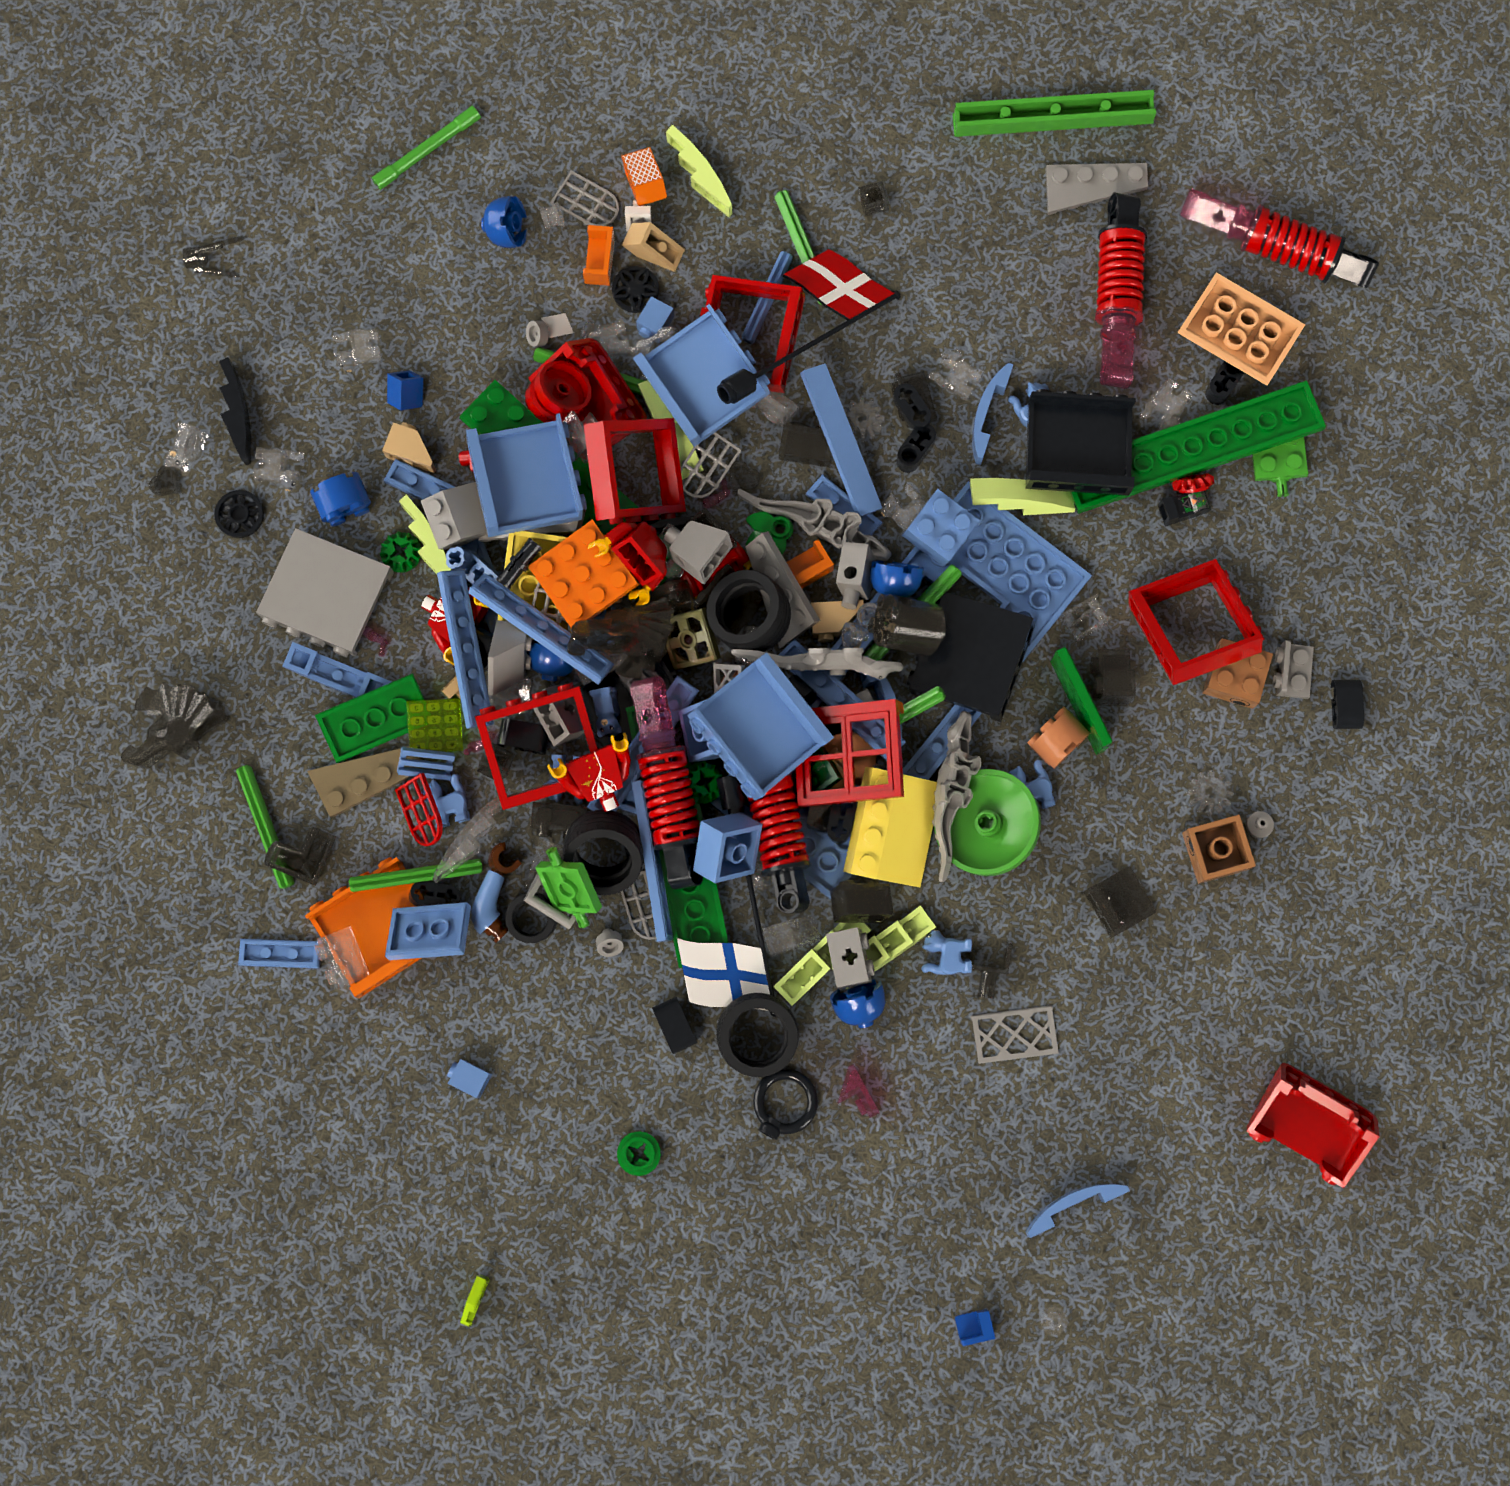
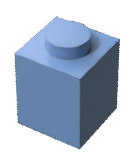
(654, 317)
(468, 1078)

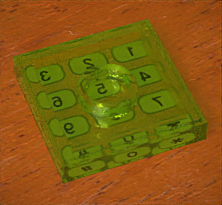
(435, 725)

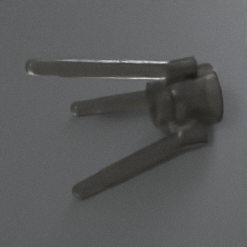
(197, 256)

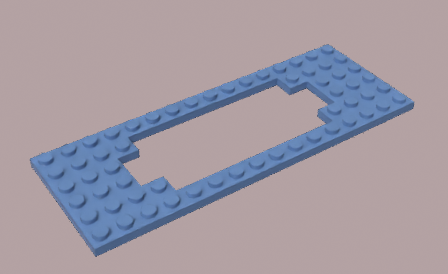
(1014, 570)

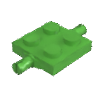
(1281, 464)
(568, 887)

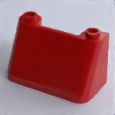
(610, 394)
(1315, 1123)

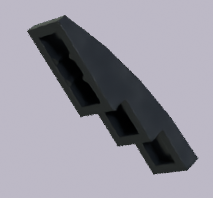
(237, 416)

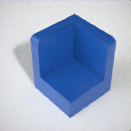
(405, 390)
(974, 1327)

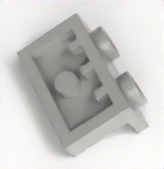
(1294, 670)

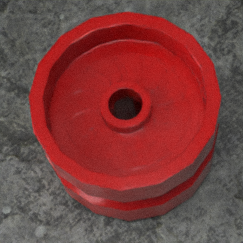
(558, 390)

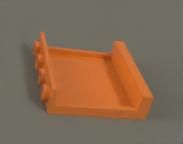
(370, 919)

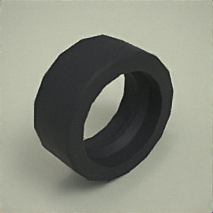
(516, 932)

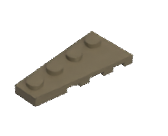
(357, 780)

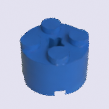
(341, 498)

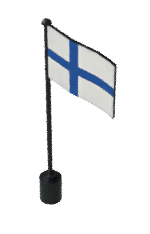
(725, 971)

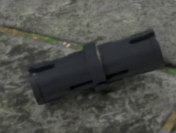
(519, 563)

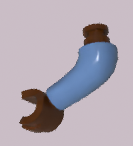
(484, 909)

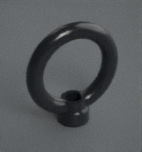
(771, 1126)

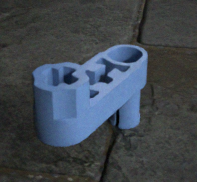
(468, 560)

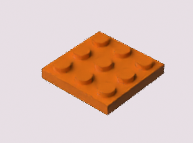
(577, 580)

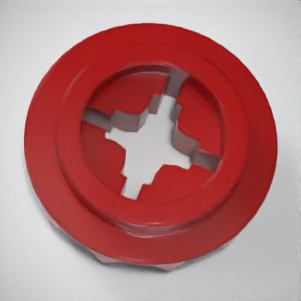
(1193, 483)

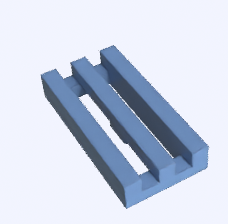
(433, 774)

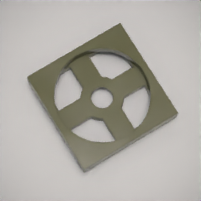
(706, 634)

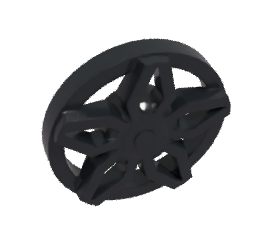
(634, 288)
(239, 514)

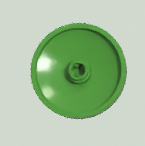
(996, 826)

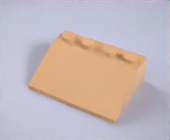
(1241, 328)

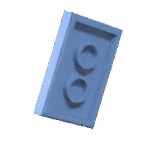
(428, 931)

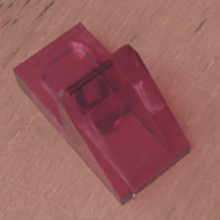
(854, 1085)

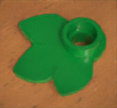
(765, 522)

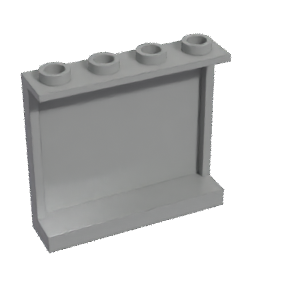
(323, 592)

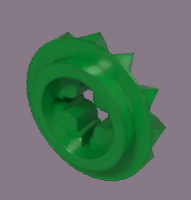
(399, 563)
(708, 771)
(651, 1151)

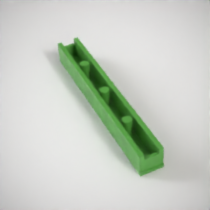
(1054, 113)

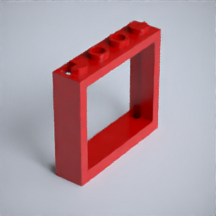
(792, 294)
(603, 471)
(1179, 583)
(515, 706)

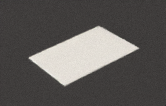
(557, 325)

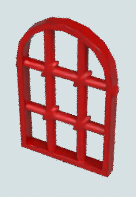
(437, 835)

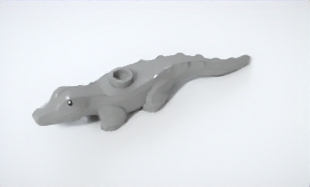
(821, 520)
(826, 659)
(952, 786)

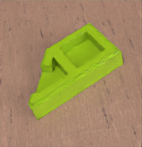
(474, 1299)

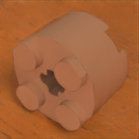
(1058, 737)

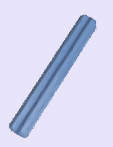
(763, 304)

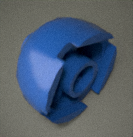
(502, 219)
(895, 578)
(547, 663)
(859, 1004)

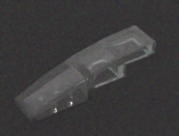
(466, 843)

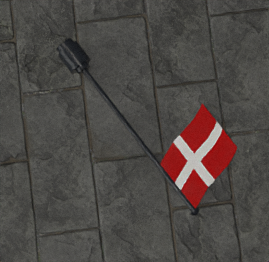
(837, 287)

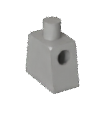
(698, 548)
(854, 573)

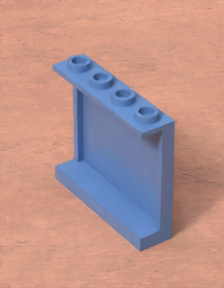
(690, 369)
(526, 477)
(759, 727)

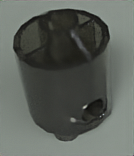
(907, 624)

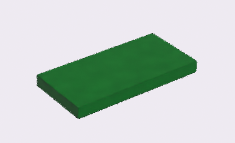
(1081, 700)
(369, 718)

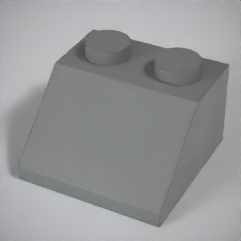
(455, 516)
(507, 657)

